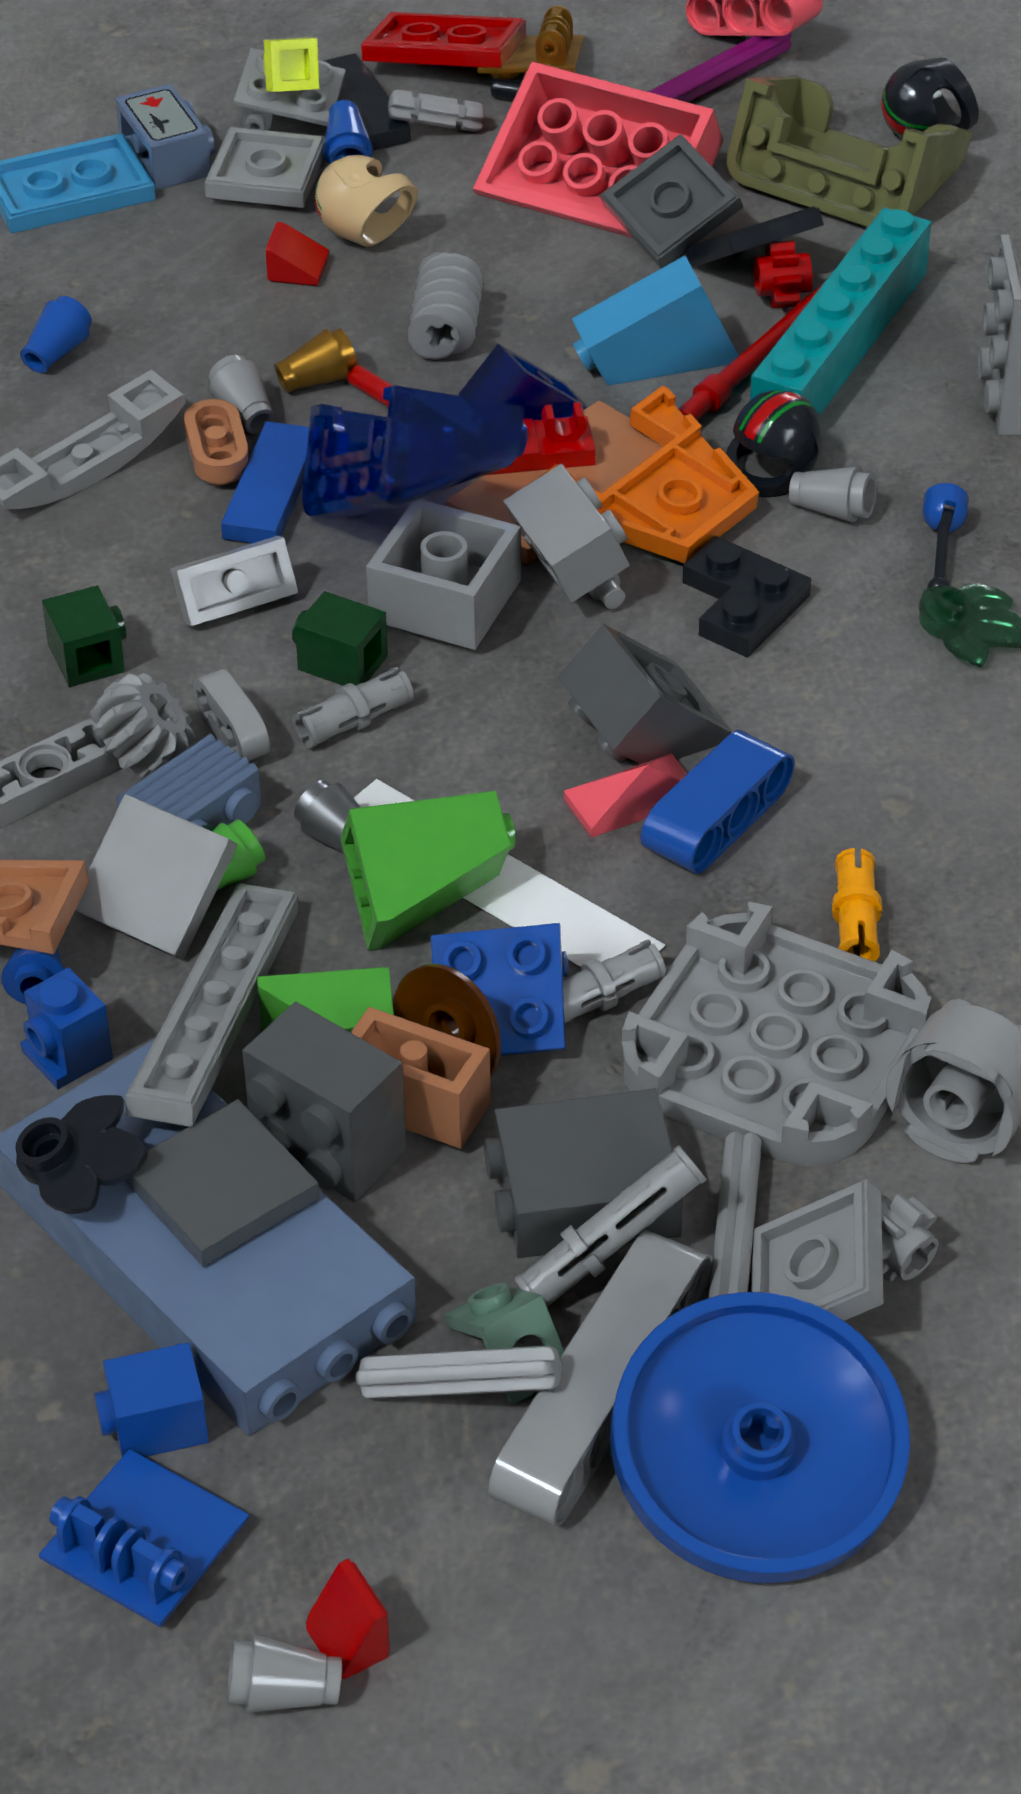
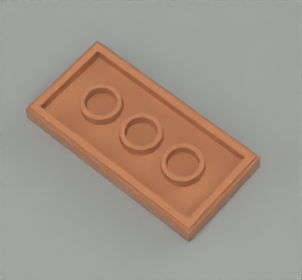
(617, 453)

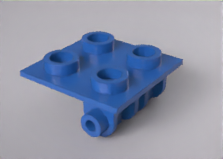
(519, 976)
(141, 1536)

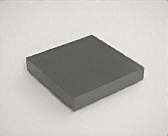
(671, 201)
(222, 1182)

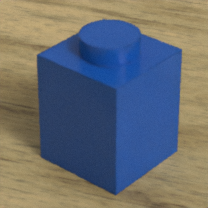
(153, 1401)

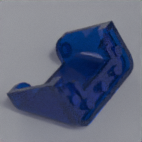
(420, 448)

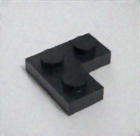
(750, 591)

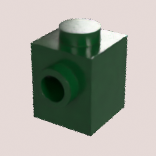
(85, 635)
(340, 640)

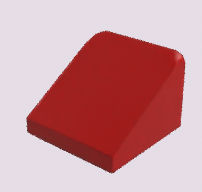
(294, 257)
(349, 1621)

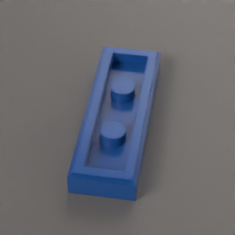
(268, 485)

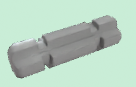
(436, 110)

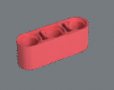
(750, 16)

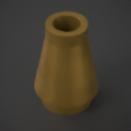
(319, 361)

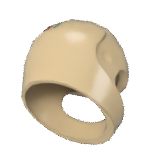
(353, 190)

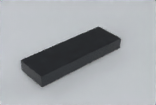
(371, 101)

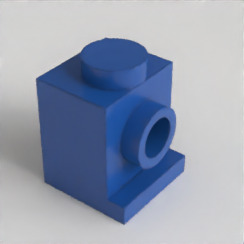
(65, 1028)

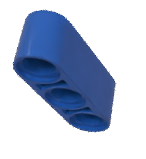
(717, 801)

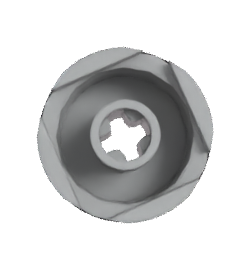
(960, 1083)

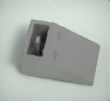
(1001, 360)

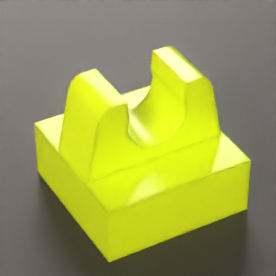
(291, 64)

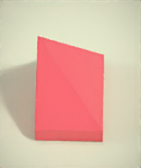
(624, 795)

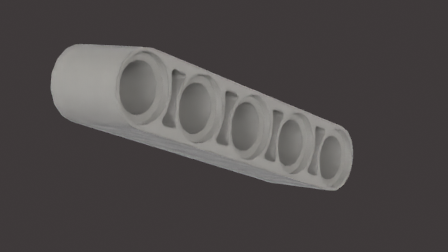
(569, 1427)

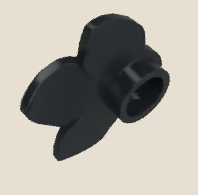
(79, 1154)

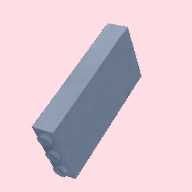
(260, 1319)

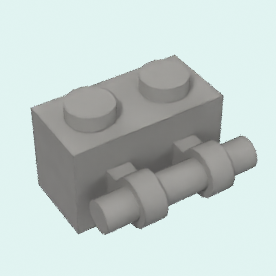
(571, 536)

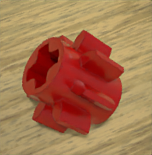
(782, 274)

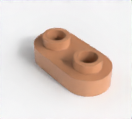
(216, 441)

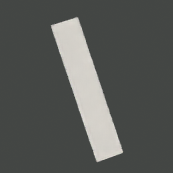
(530, 898)

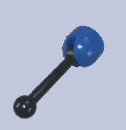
(944, 520)

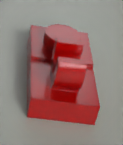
(555, 442)

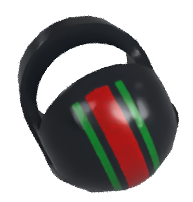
(916, 101)
(779, 427)

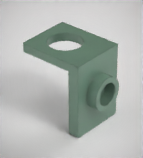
(503, 1316)

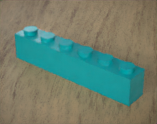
(848, 310)

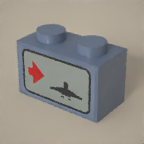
(166, 135)

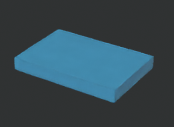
(72, 183)

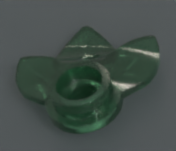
(970, 620)

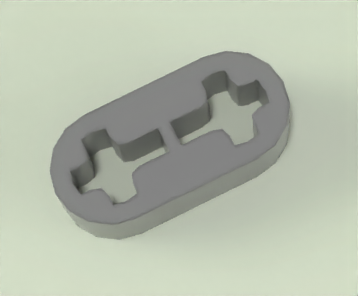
(231, 714)

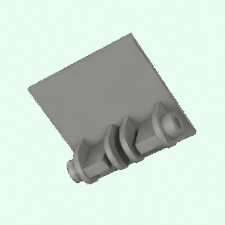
(300, 105)

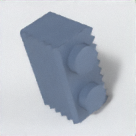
(203, 785)

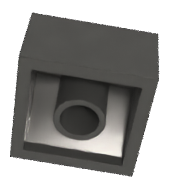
(639, 700)

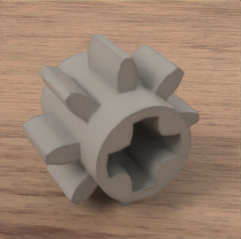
(905, 1237)

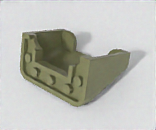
(790, 152)

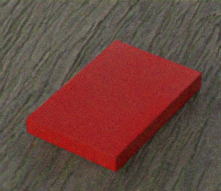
(444, 39)

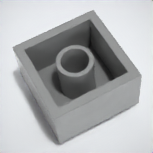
(445, 572)

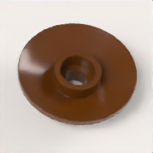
(450, 1004)

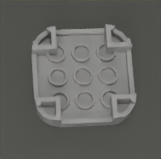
(774, 1037)

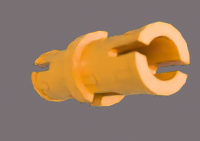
(857, 904)

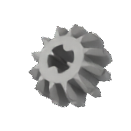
(141, 723)

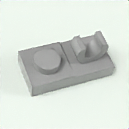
(234, 580)

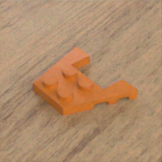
(680, 491)

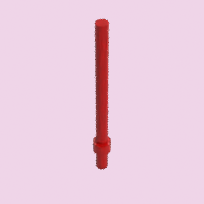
(717, 388)

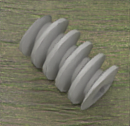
(445, 305)

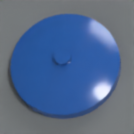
(759, 1437)

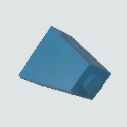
(654, 329)

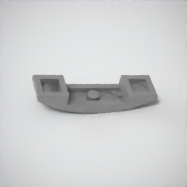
(90, 455)

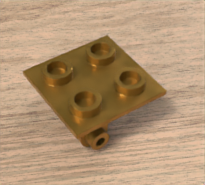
(553, 47)

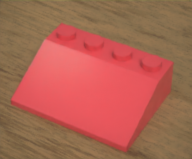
(578, 137)

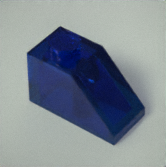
(516, 381)

